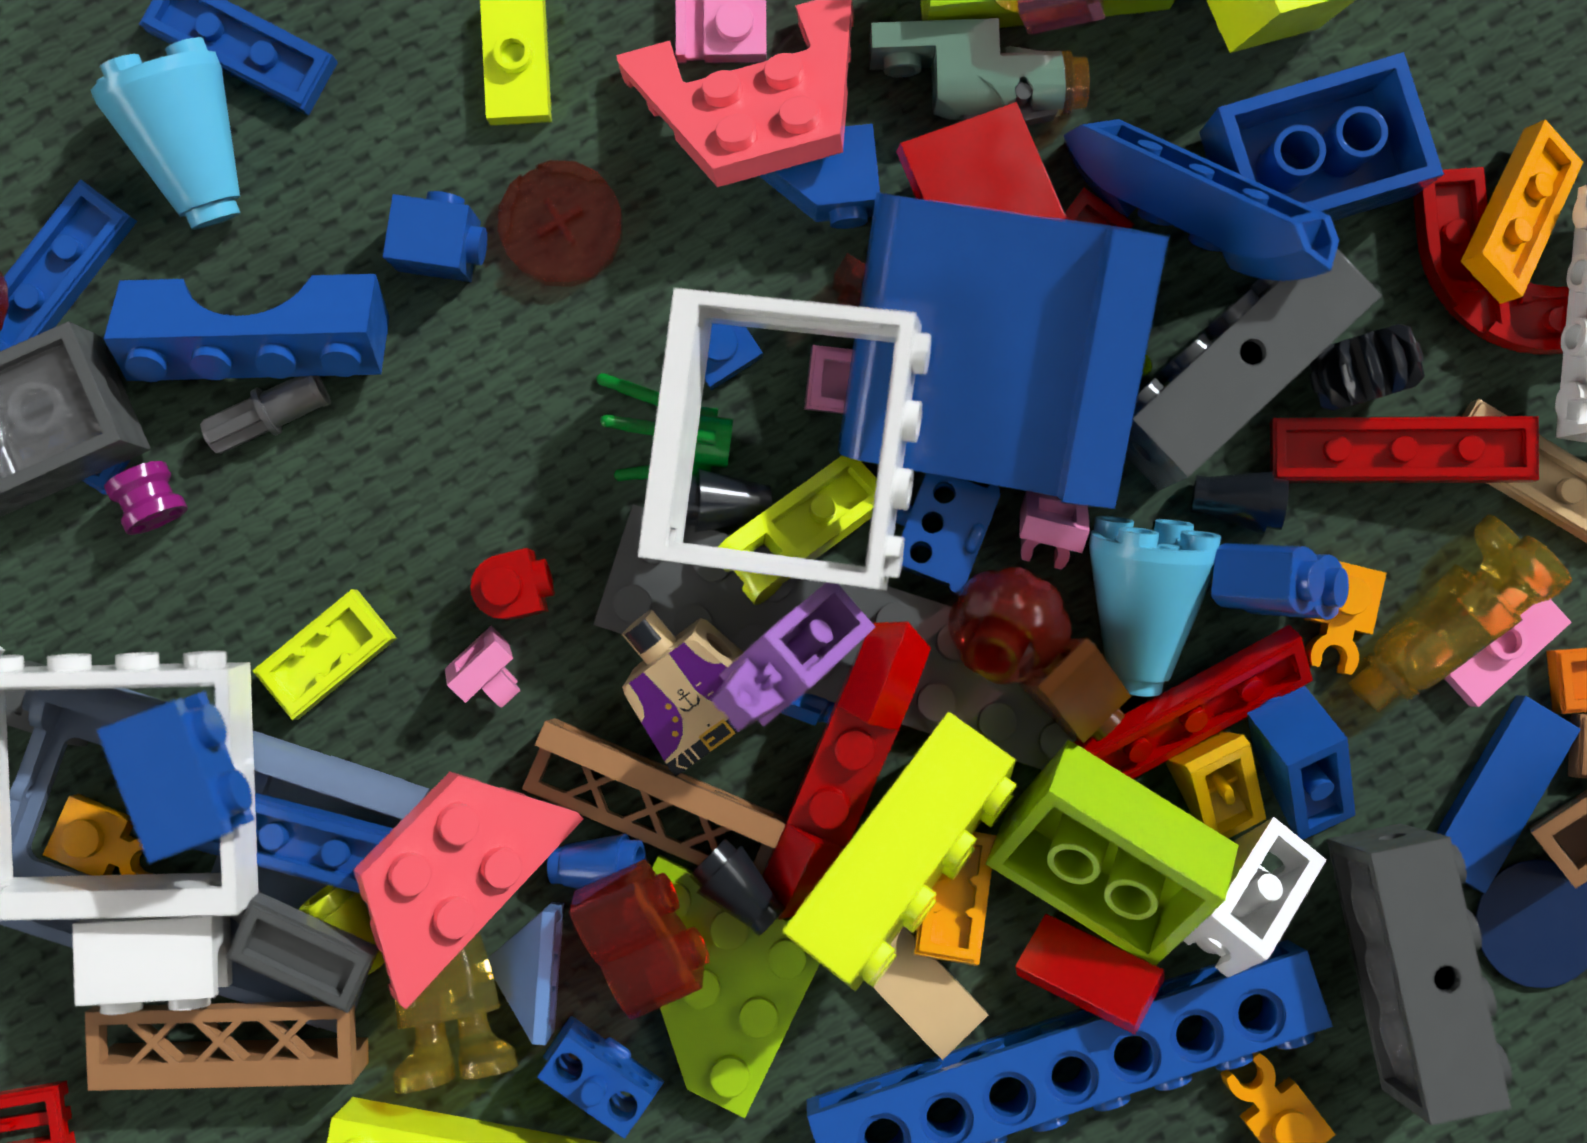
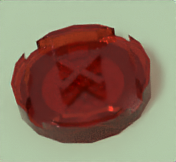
(560, 223)

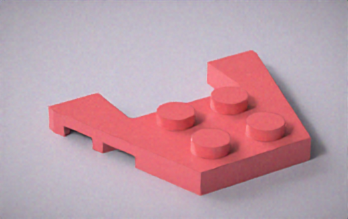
(758, 114)

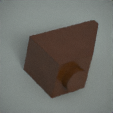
(1079, 692)

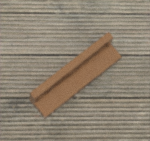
(652, 780)
(223, 1060)

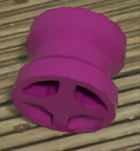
(145, 497)

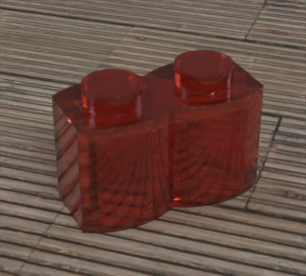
(639, 938)

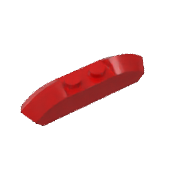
(846, 761)

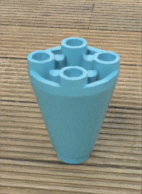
(176, 126)
(1148, 595)

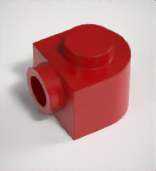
(512, 585)

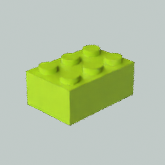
(1113, 855)

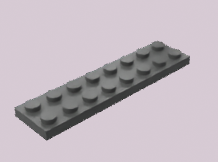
(690, 592)

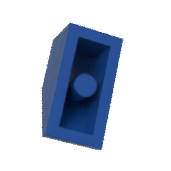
(836, 186)
(1303, 761)

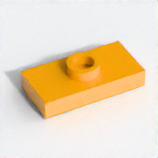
(957, 919)

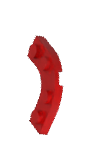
(1445, 224)

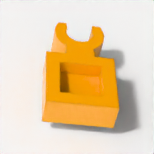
(1356, 616)
(94, 839)
(1277, 1112)

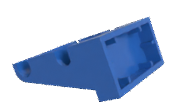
(1029, 350)

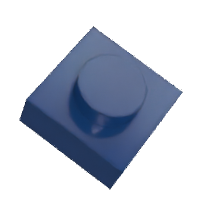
(729, 353)

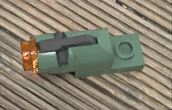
(973, 75)

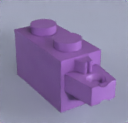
(791, 657)

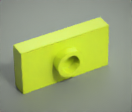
(515, 61)
(324, 654)

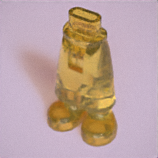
(1461, 615)
(462, 993)

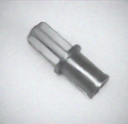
(264, 412)

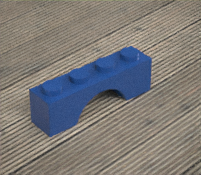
(324, 330)

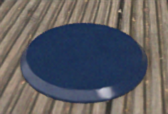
(1534, 924)

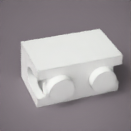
(1258, 902)
(150, 960)

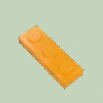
(1522, 212)

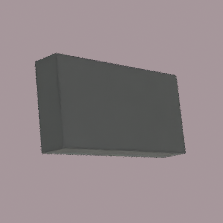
(302, 952)

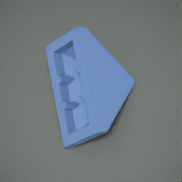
(529, 972)

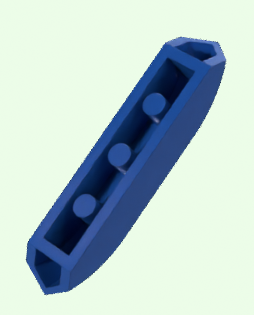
(1222, 210)

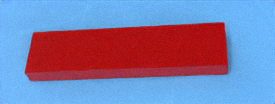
(1405, 449)
(1204, 704)

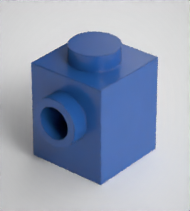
(434, 236)

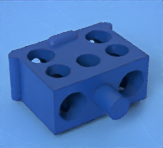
(962, 533)
(599, 1076)

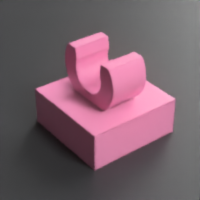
(1052, 523)
(483, 667)

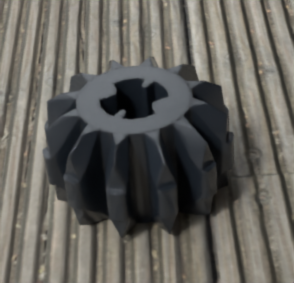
(1367, 367)

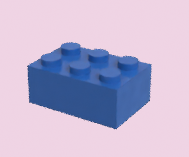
(1332, 140)

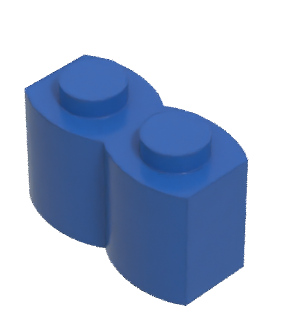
(1279, 581)

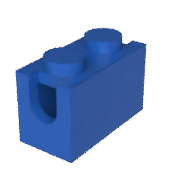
(177, 775)

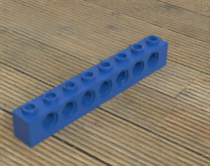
(1288, 1019)

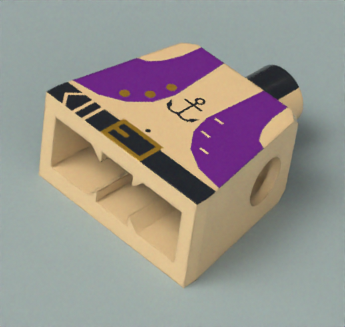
(676, 686)

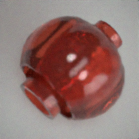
(1015, 612)

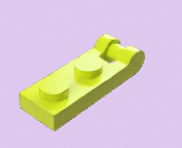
(806, 521)

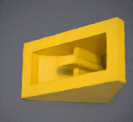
(1220, 783)

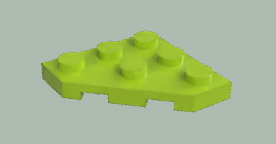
(747, 1000)

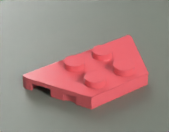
(452, 872)

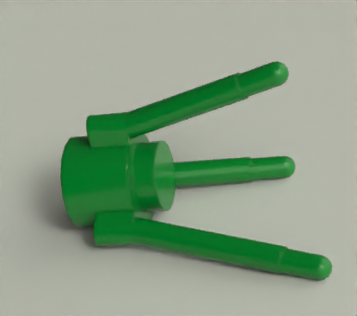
(712, 435)

